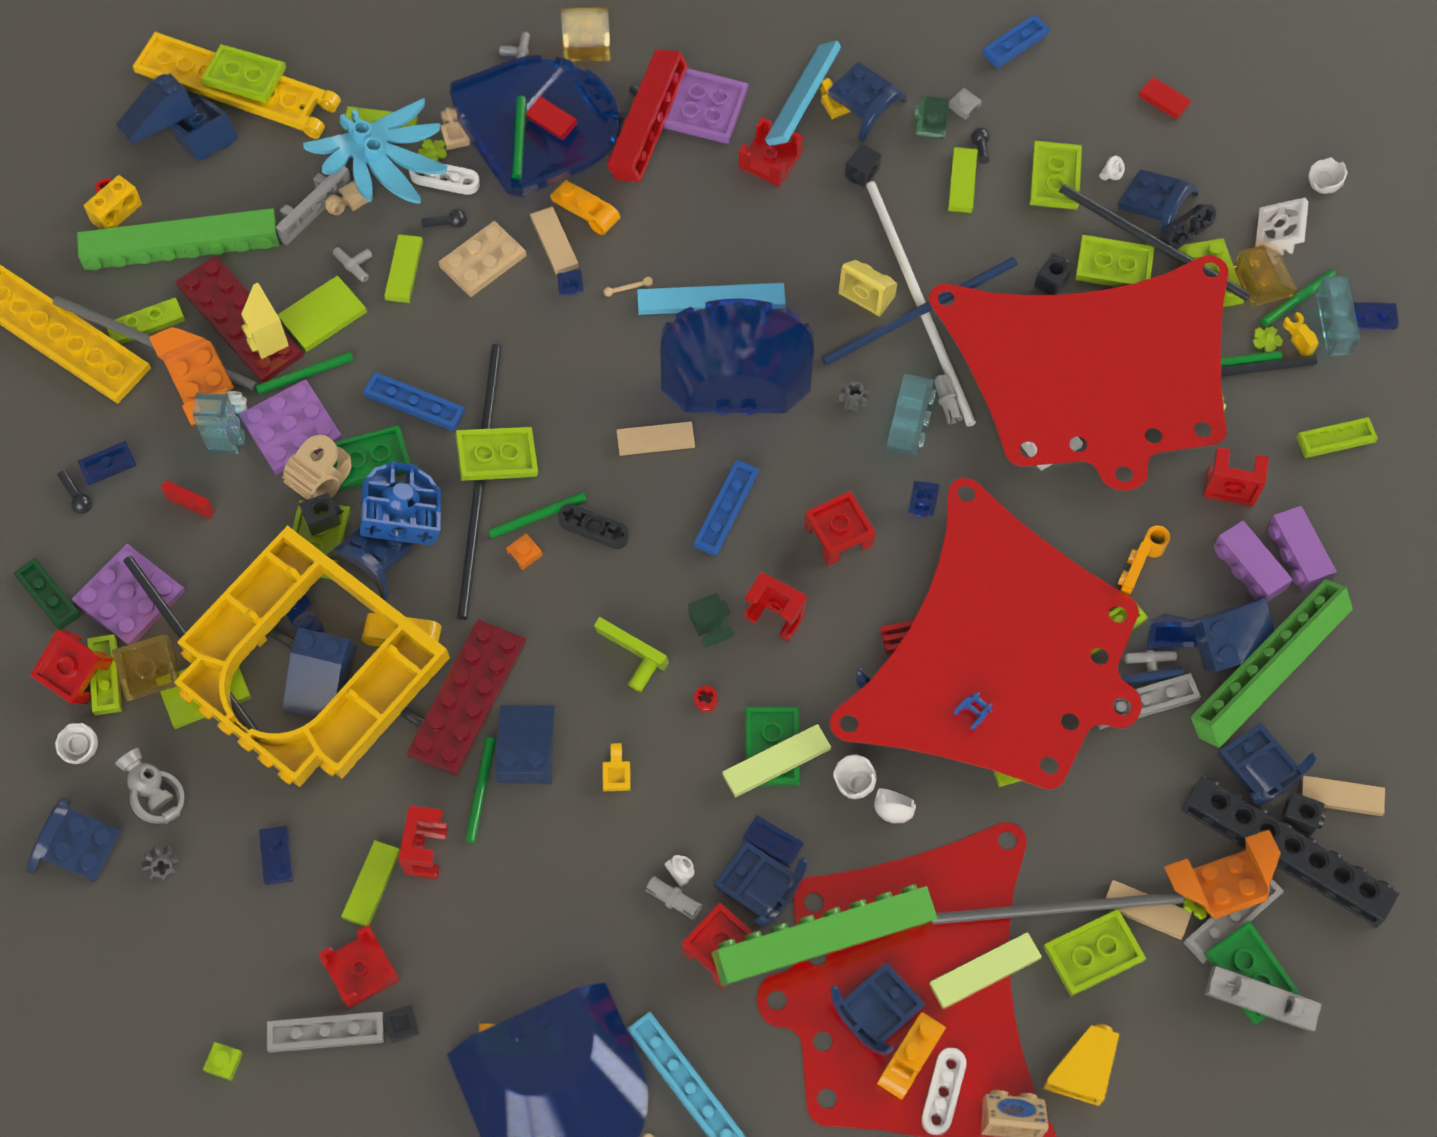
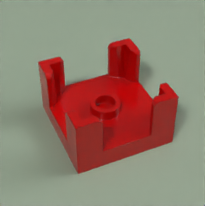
(770, 162)
(1235, 484)
(839, 526)
(778, 597)
(69, 666)
(421, 824)
(714, 929)
(359, 968)

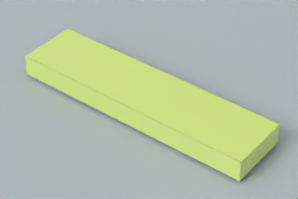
(776, 760)
(985, 970)

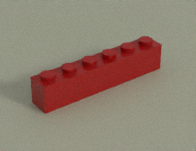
(647, 115)

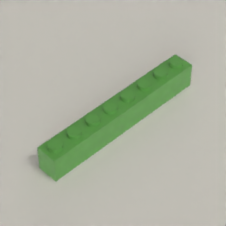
(178, 239)
(1271, 663)
(824, 935)

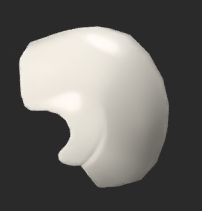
(1327, 175)
(76, 743)
(855, 776)
(894, 806)

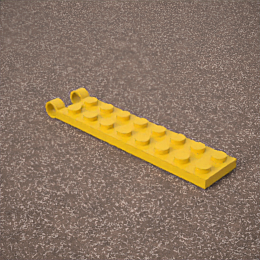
(190, 62)
(68, 339)

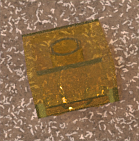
(585, 34)
(1264, 275)
(147, 667)

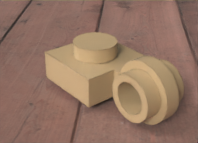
(451, 131)
(349, 196)

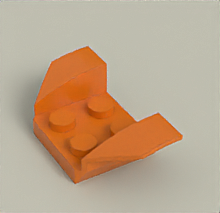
(192, 365)
(1230, 881)

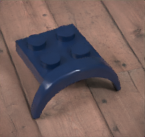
(865, 95)
(1156, 196)
(372, 556)
(1263, 764)
(73, 842)
(760, 883)
(877, 1008)

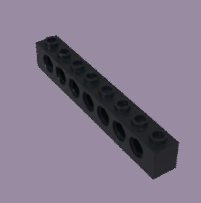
(1297, 865)

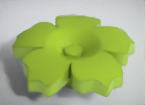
(433, 151)
(1267, 339)
(1199, 910)

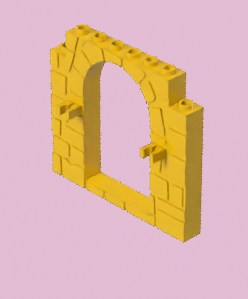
(358, 710)

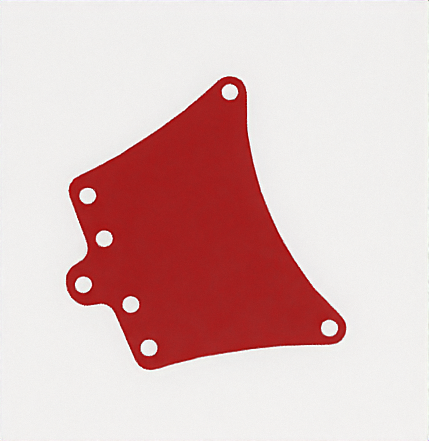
(1098, 367)
(1008, 624)
(982, 1026)

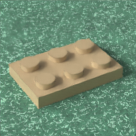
(482, 258)

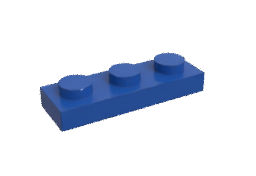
(1016, 41)

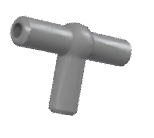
(520, 51)
(351, 264)
(1150, 658)

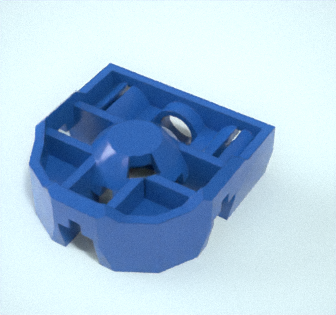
(386, 505)

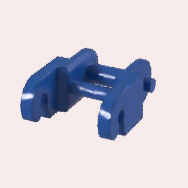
(967, 703)

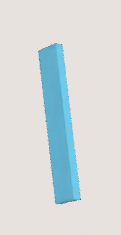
(803, 93)
(677, 299)
(683, 1078)

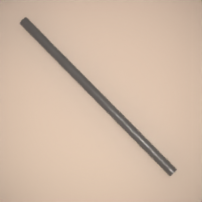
(134, 334)
(1058, 908)

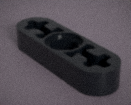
(1178, 227)
(588, 516)

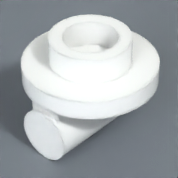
(1113, 169)
(238, 401)
(681, 869)

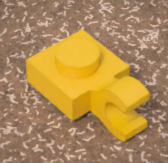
(832, 107)
(1302, 337)
(616, 773)

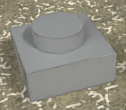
(965, 103)

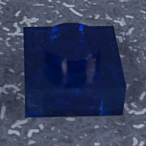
(570, 282)

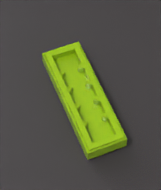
(150, 319)
(1336, 437)

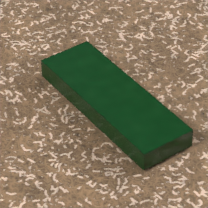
(47, 594)

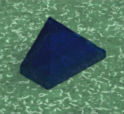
(1171, 632)

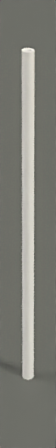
(919, 300)

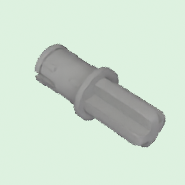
(947, 399)

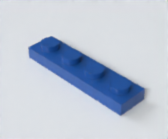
(414, 401)
(726, 508)

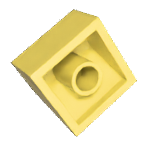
(866, 287)
(262, 324)

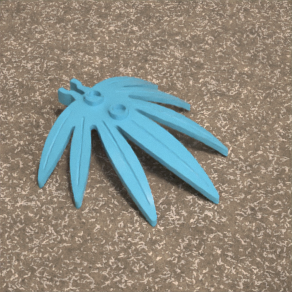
(370, 147)

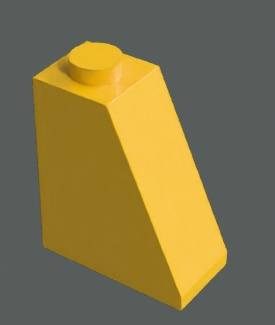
(1086, 1067)

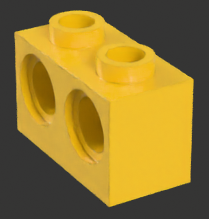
(113, 204)

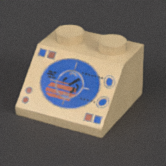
(1013, 1115)

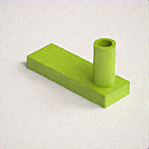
(651, 657)

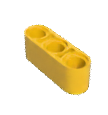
(378, 630)

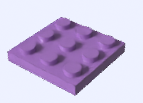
(707, 106)
(286, 422)
(120, 602)

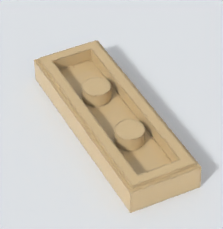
(554, 240)
(655, 438)
(1345, 795)
(1164, 918)

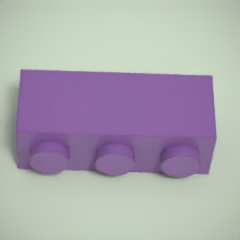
(1301, 548)
(1252, 562)

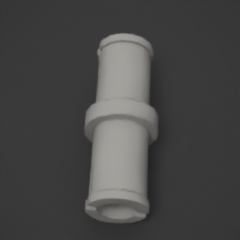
(673, 898)

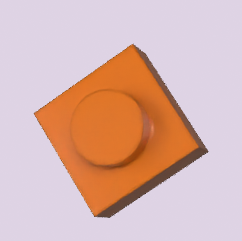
(524, 551)

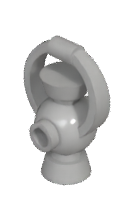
(145, 781)

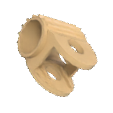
(313, 473)

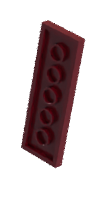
(221, 302)
(466, 697)

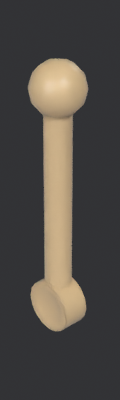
(647, 282)

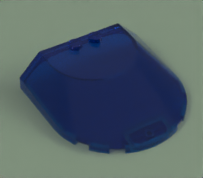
(488, 114)
(736, 358)
(555, 1071)

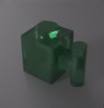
(931, 117)
(709, 616)

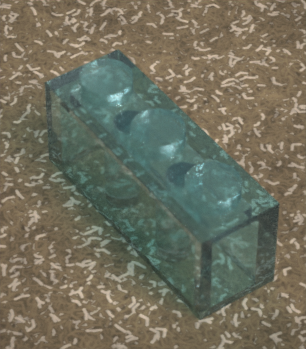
(1338, 315)
(911, 415)
(218, 423)

